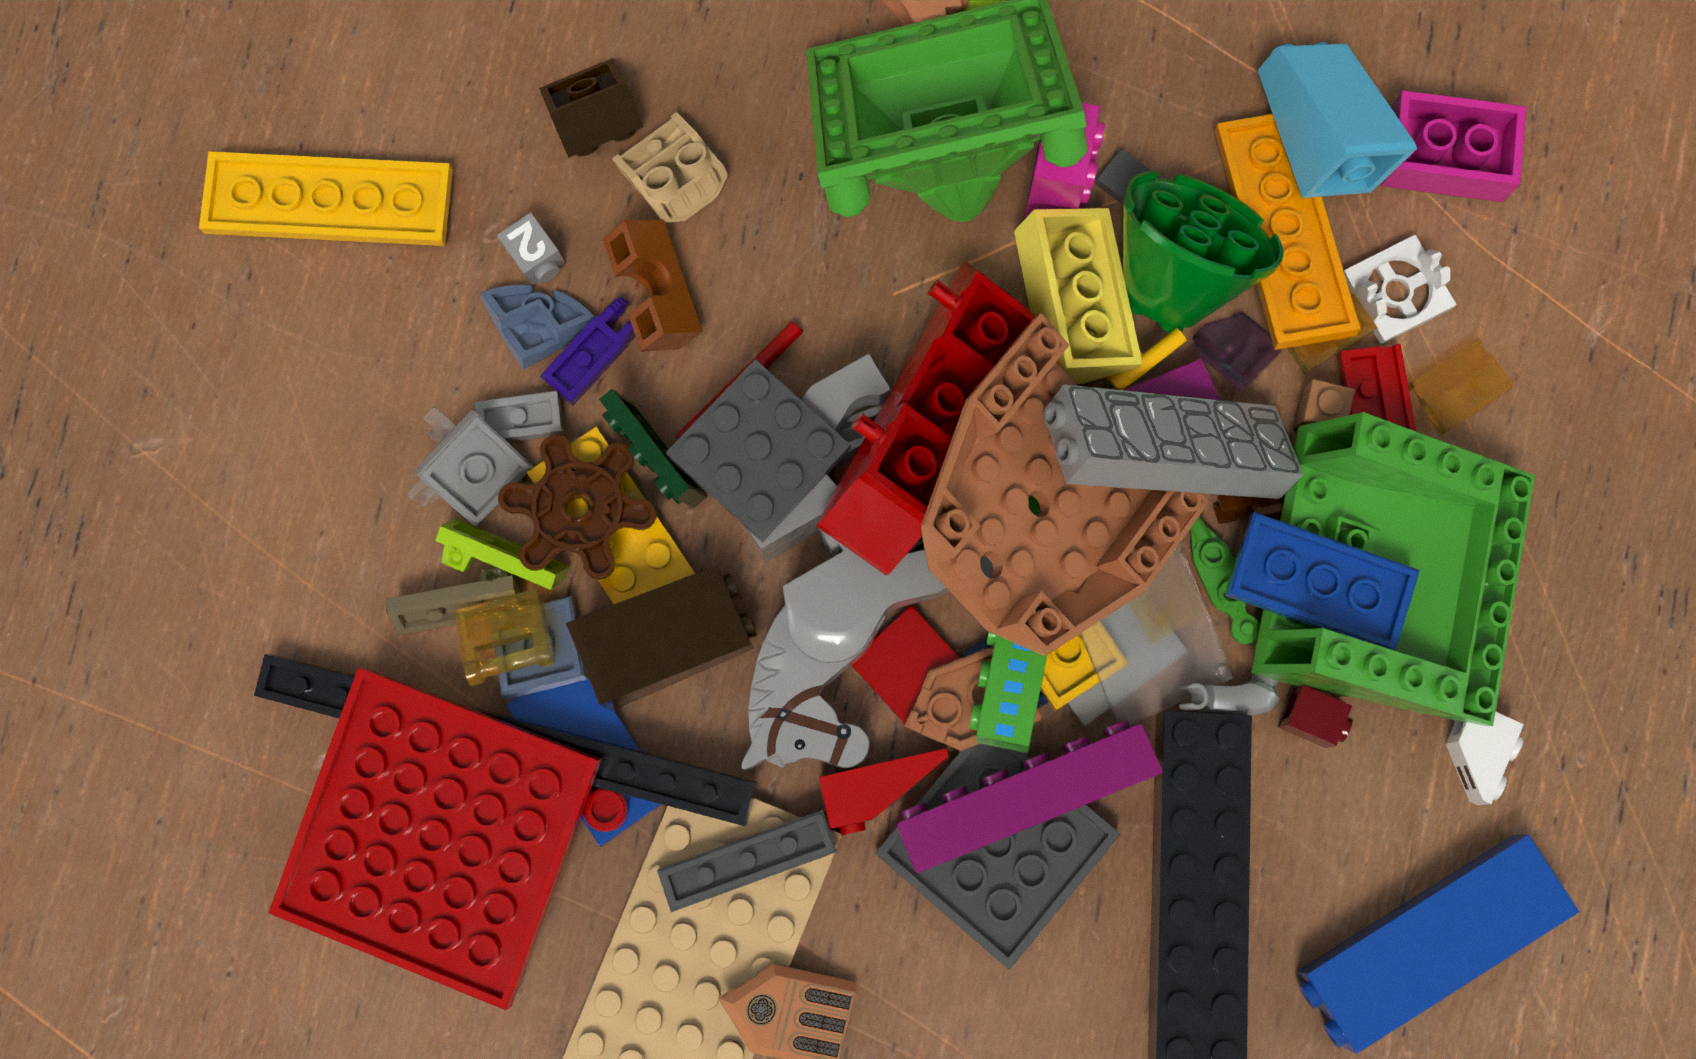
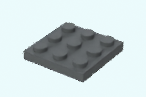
(758, 450)

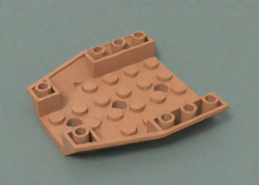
(1085, 547)

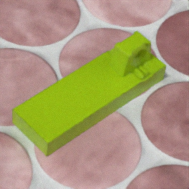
(466, 542)

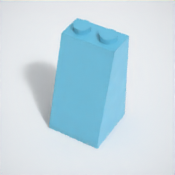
(1332, 120)

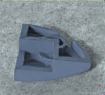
(534, 322)

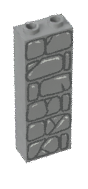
(1170, 443)

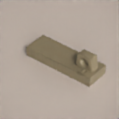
(438, 606)

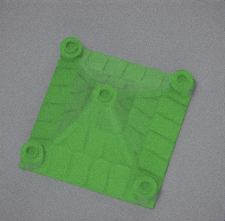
(943, 107)

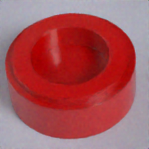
(605, 810)

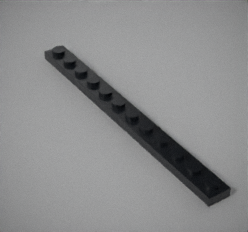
(620, 771)

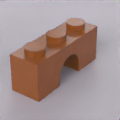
(647, 254)

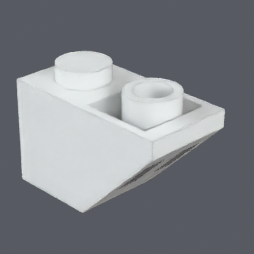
(1483, 754)

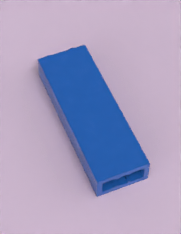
(1435, 943)

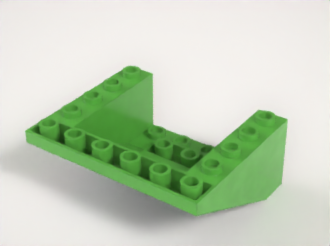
(1428, 509)

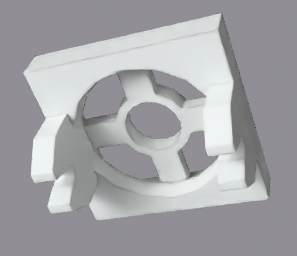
(1376, 305)

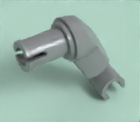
(1248, 698)

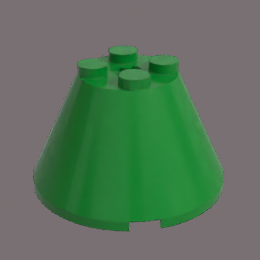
(1190, 249)

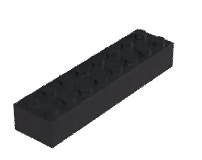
(1200, 887)

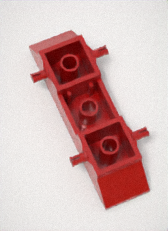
(895, 470)

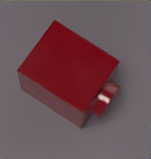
(1316, 717)

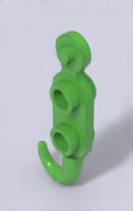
(1214, 567)

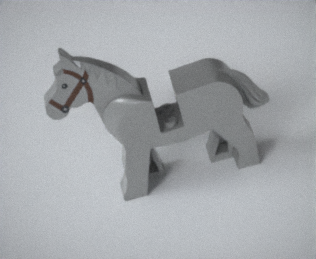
(830, 609)

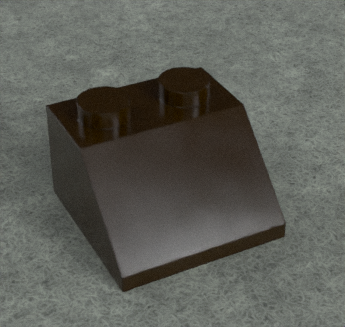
(591, 108)

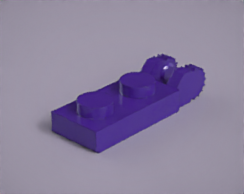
(589, 353)

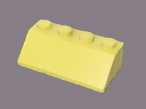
(1080, 288)

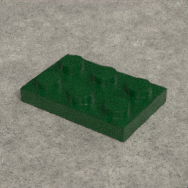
(650, 449)

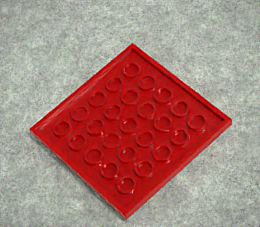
(435, 837)

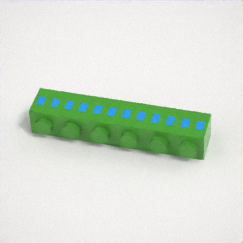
(1011, 690)

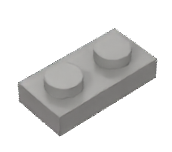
(523, 416)

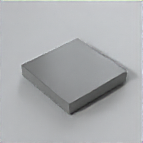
(472, 468)

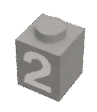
(532, 250)

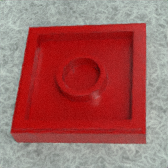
(901, 660)

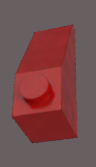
(867, 791)

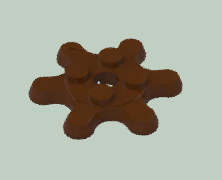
(568, 480)

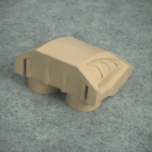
(673, 170)

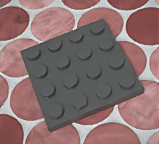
(1014, 884)

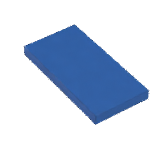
(1321, 582)
(578, 712)

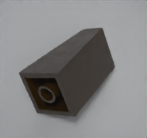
(661, 637)

